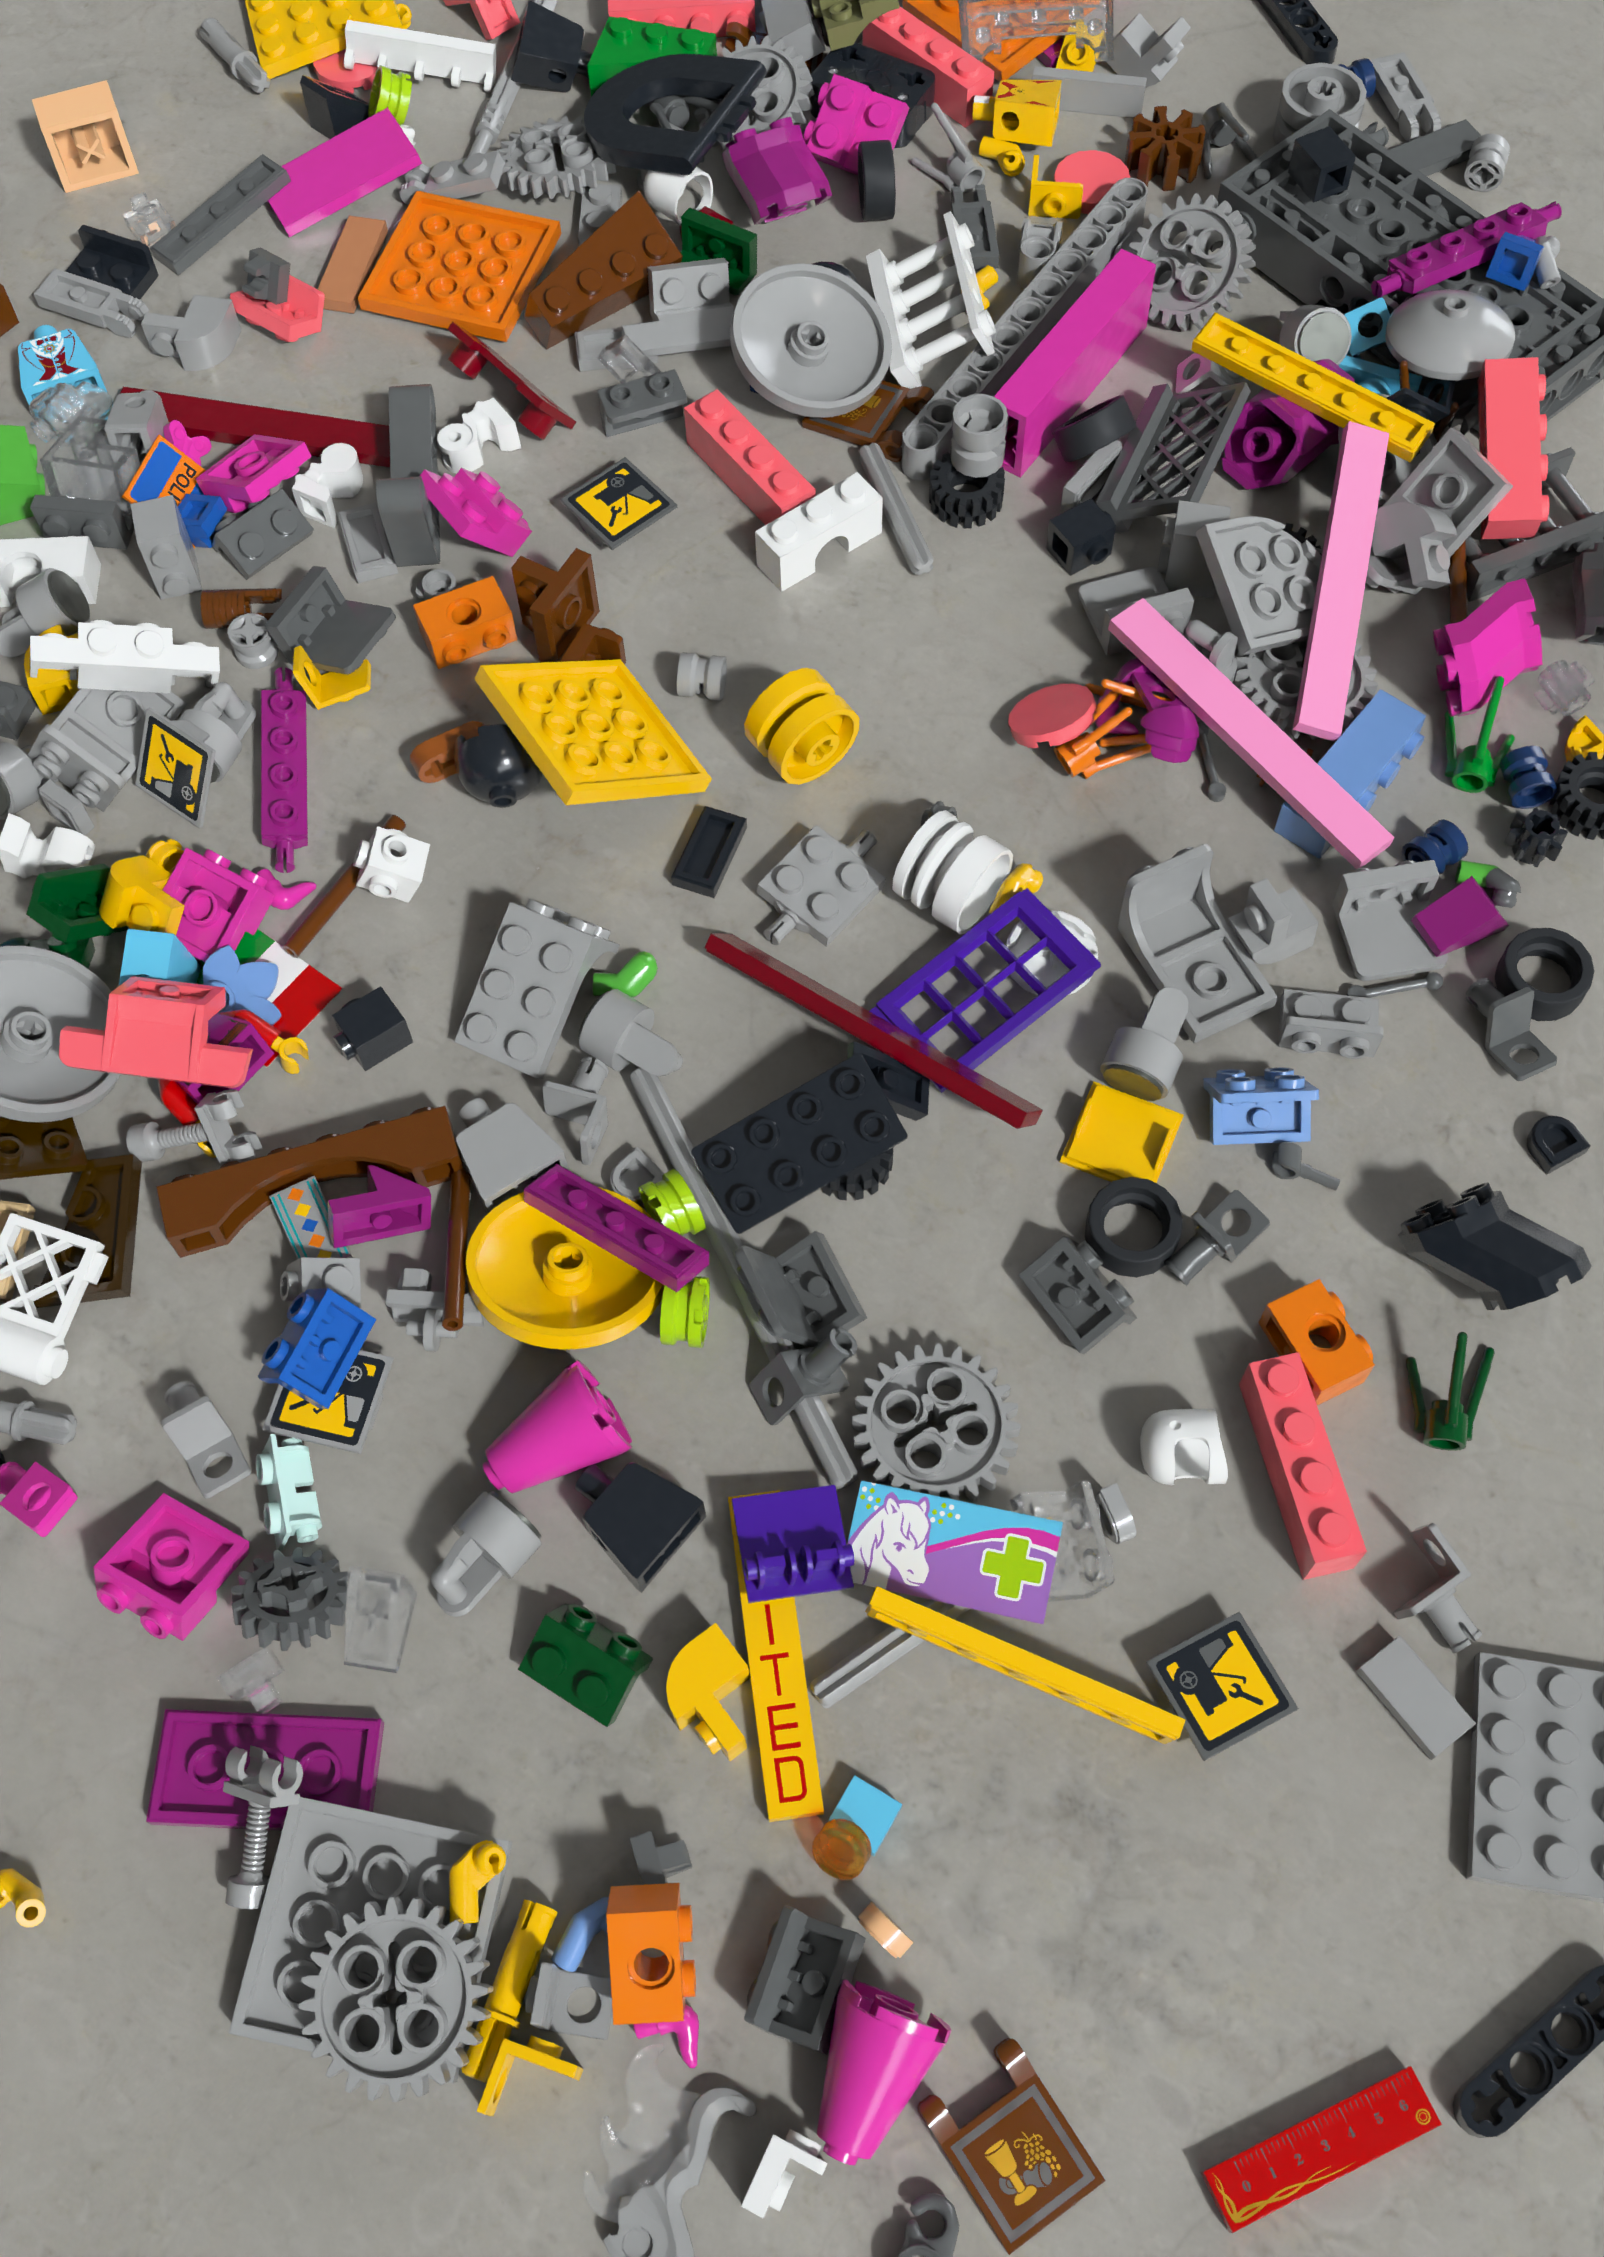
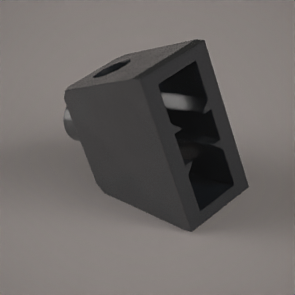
(549, 50)
(638, 1518)

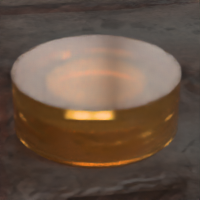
(841, 1849)

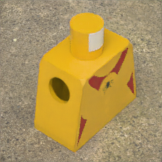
(1022, 111)

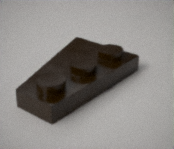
(106, 1212)

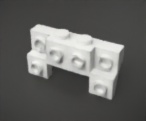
(124, 657)

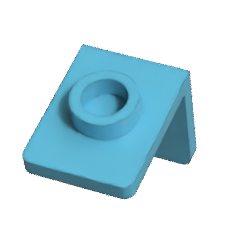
(1358, 342)

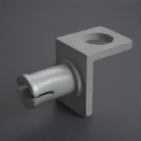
(581, 1104)
(202, 1437)
(1439, 1598)

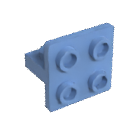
(1259, 1107)

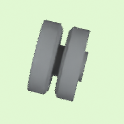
(1314, 90)

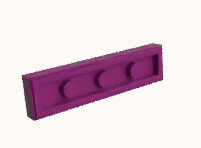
(617, 1227)

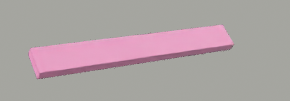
(1341, 582)
(1251, 734)

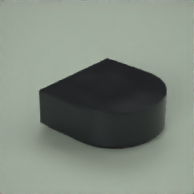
(1555, 1143)

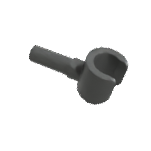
(1288, 1165)

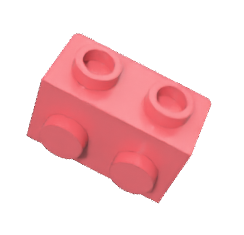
(288, 320)

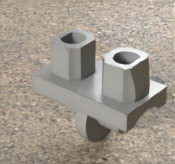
(423, 1309)

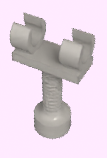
(149, 1141)
(263, 1791)

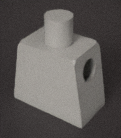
(136, 421)
(504, 1151)

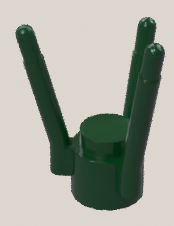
(1445, 1423)

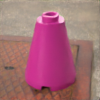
(557, 1434)
(873, 2068)

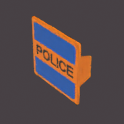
(164, 473)

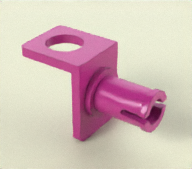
(35, 1496)

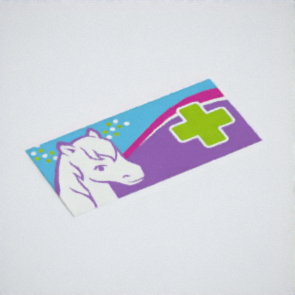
(953, 1551)

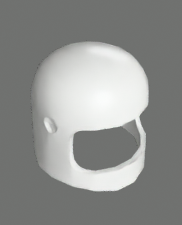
(665, 189)
(1194, 1440)

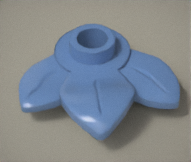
(245, 985)

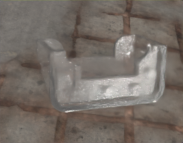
(991, 21)

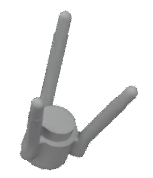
(962, 165)

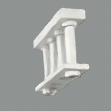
(895, 303)

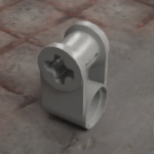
(1036, 248)

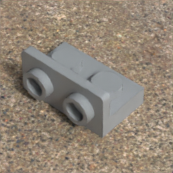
(1329, 1023)

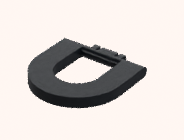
(679, 74)

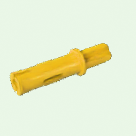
(510, 1986)

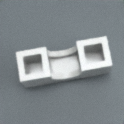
(791, 543)
(31, 556)

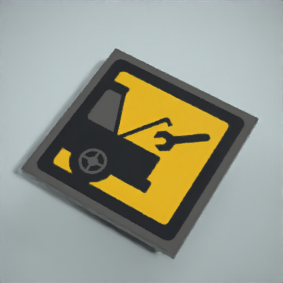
(618, 504)
(1222, 1686)

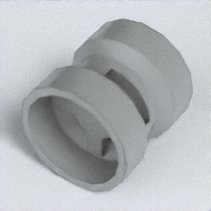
(1487, 162)
(701, 676)

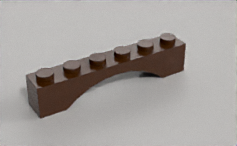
(215, 1205)

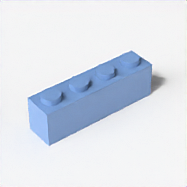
(1361, 762)

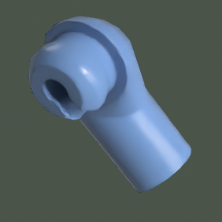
(579, 1934)

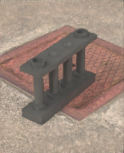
(1541, 554)

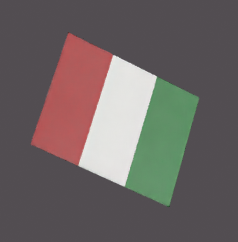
(299, 990)

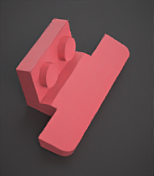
(159, 1034)

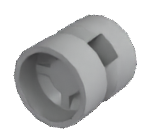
(978, 435)

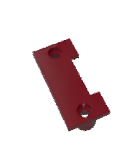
(541, 411)

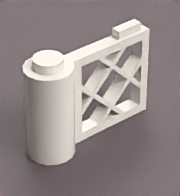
(28, 1344)

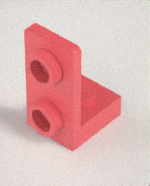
(492, 15)

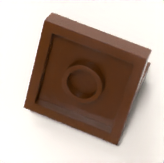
(556, 602)

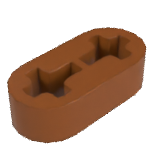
(435, 757)

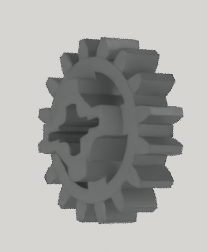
(290, 1599)

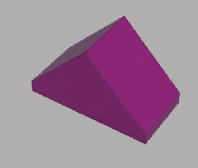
(1459, 918)

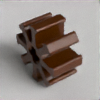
(1165, 147)

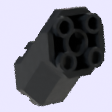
(1492, 1248)

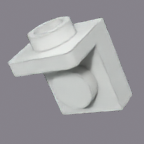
(771, 2180)

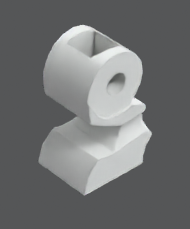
(463, 442)
(333, 478)
(28, 856)

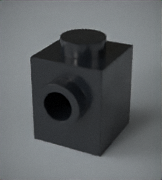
(1321, 164)
(1081, 537)
(371, 1029)

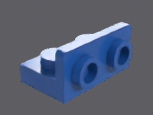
(316, 1346)

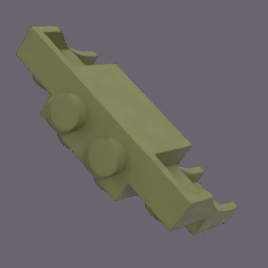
(848, 18)

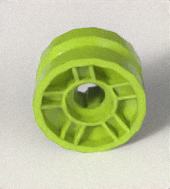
(390, 91)
(672, 1204)
(685, 1313)

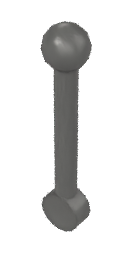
(1216, 789)
(1432, 981)

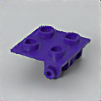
(792, 1544)

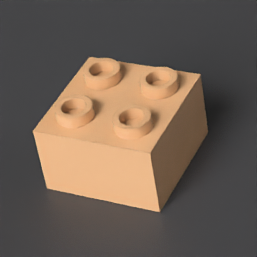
(85, 136)

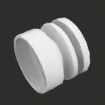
(952, 871)

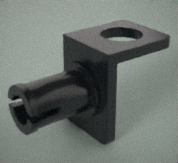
(1424, 404)

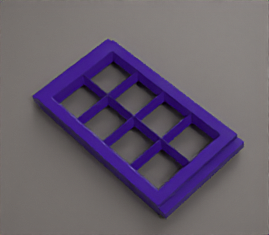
(1051, 934)

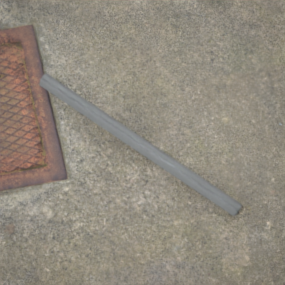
(725, 1242)

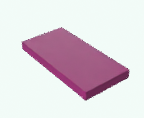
(343, 171)

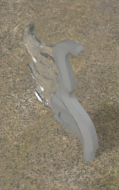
(656, 2160)

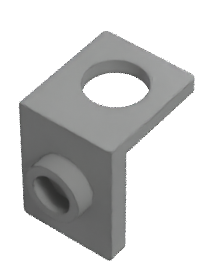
(549, 1998)

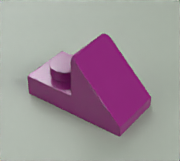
(387, 1210)

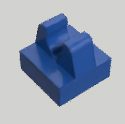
(1515, 260)
(201, 517)

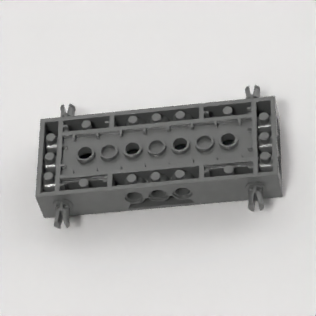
(1343, 243)

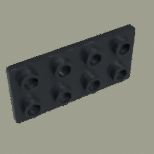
(799, 1143)

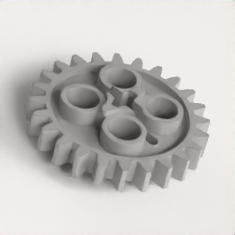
(781, 92)
(532, 162)
(1204, 227)
(1274, 679)
(912, 1387)
(344, 1999)

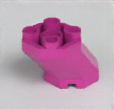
(1488, 644)

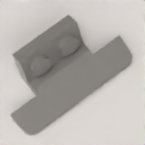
(687, 308)

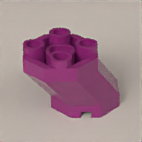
(775, 171)
(1277, 438)

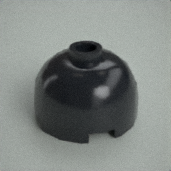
(495, 766)

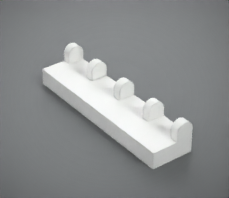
(420, 53)

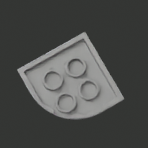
(1261, 580)

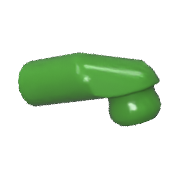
(630, 979)

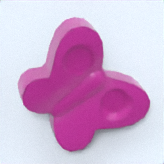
(192, 447)

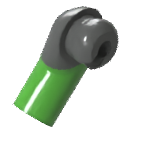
(1491, 877)

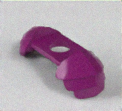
(1169, 724)

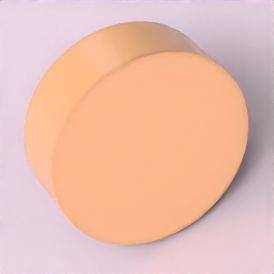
(884, 1930)

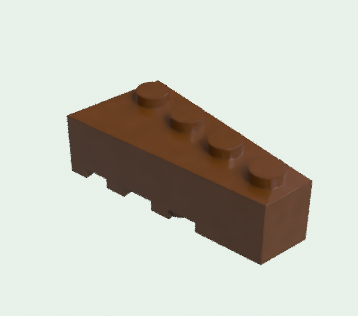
(601, 274)

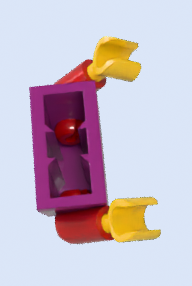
(235, 1029)

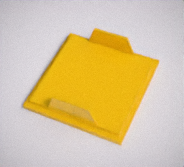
(1120, 1136)

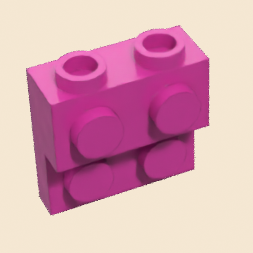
(848, 116)
(252, 470)
(478, 509)
(216, 902)
(168, 1568)

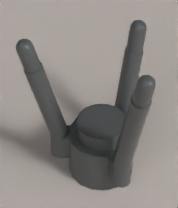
(676, 109)
(1221, 130)

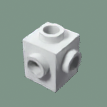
(391, 864)

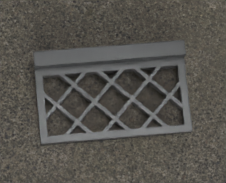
(1151, 446)

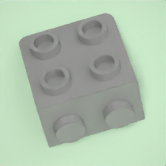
(1114, 594)
(1376, 917)

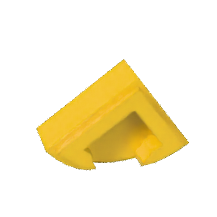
(1584, 739)

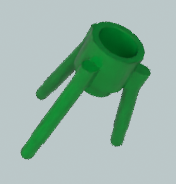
(1474, 767)

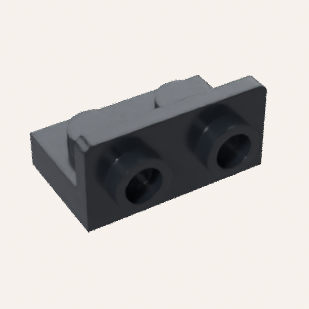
(114, 261)

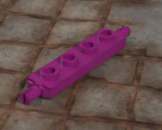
(1462, 248)
(284, 769)

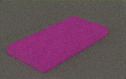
(335, 1753)

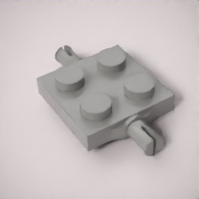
(820, 886)

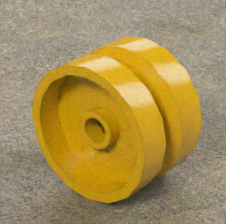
(801, 726)

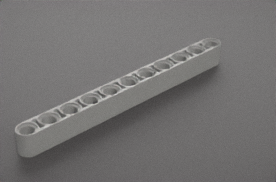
(1026, 321)

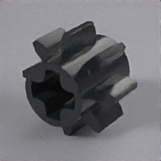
(1536, 837)

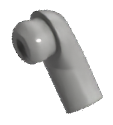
(1546, 268)

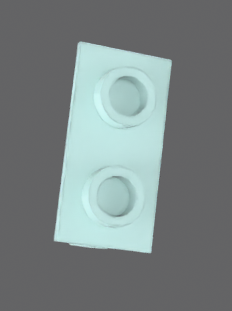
(288, 1511)

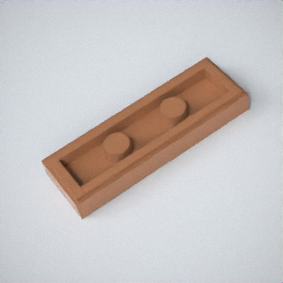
(352, 262)

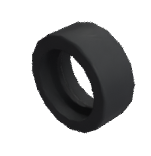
(876, 180)
(1094, 428)
(1561, 949)
(1135, 1192)

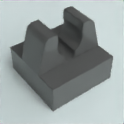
(267, 276)
(656, 1862)

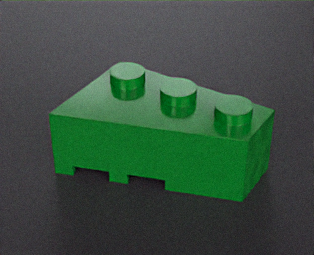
(633, 42)

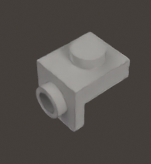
(337, 1274)

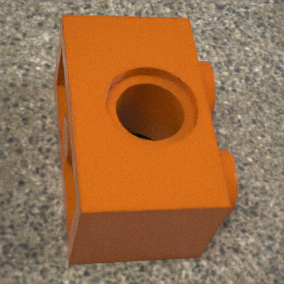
(465, 622)
(1316, 1311)
(645, 1986)

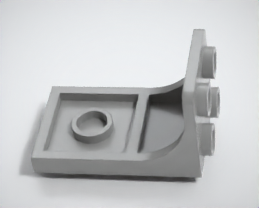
(1454, 481)
(98, 741)
(1188, 945)
(530, 985)

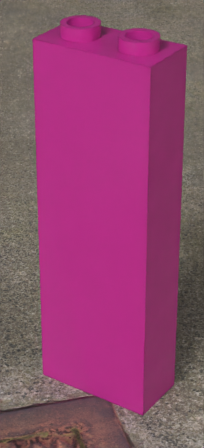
(1075, 357)

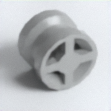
(244, 633)

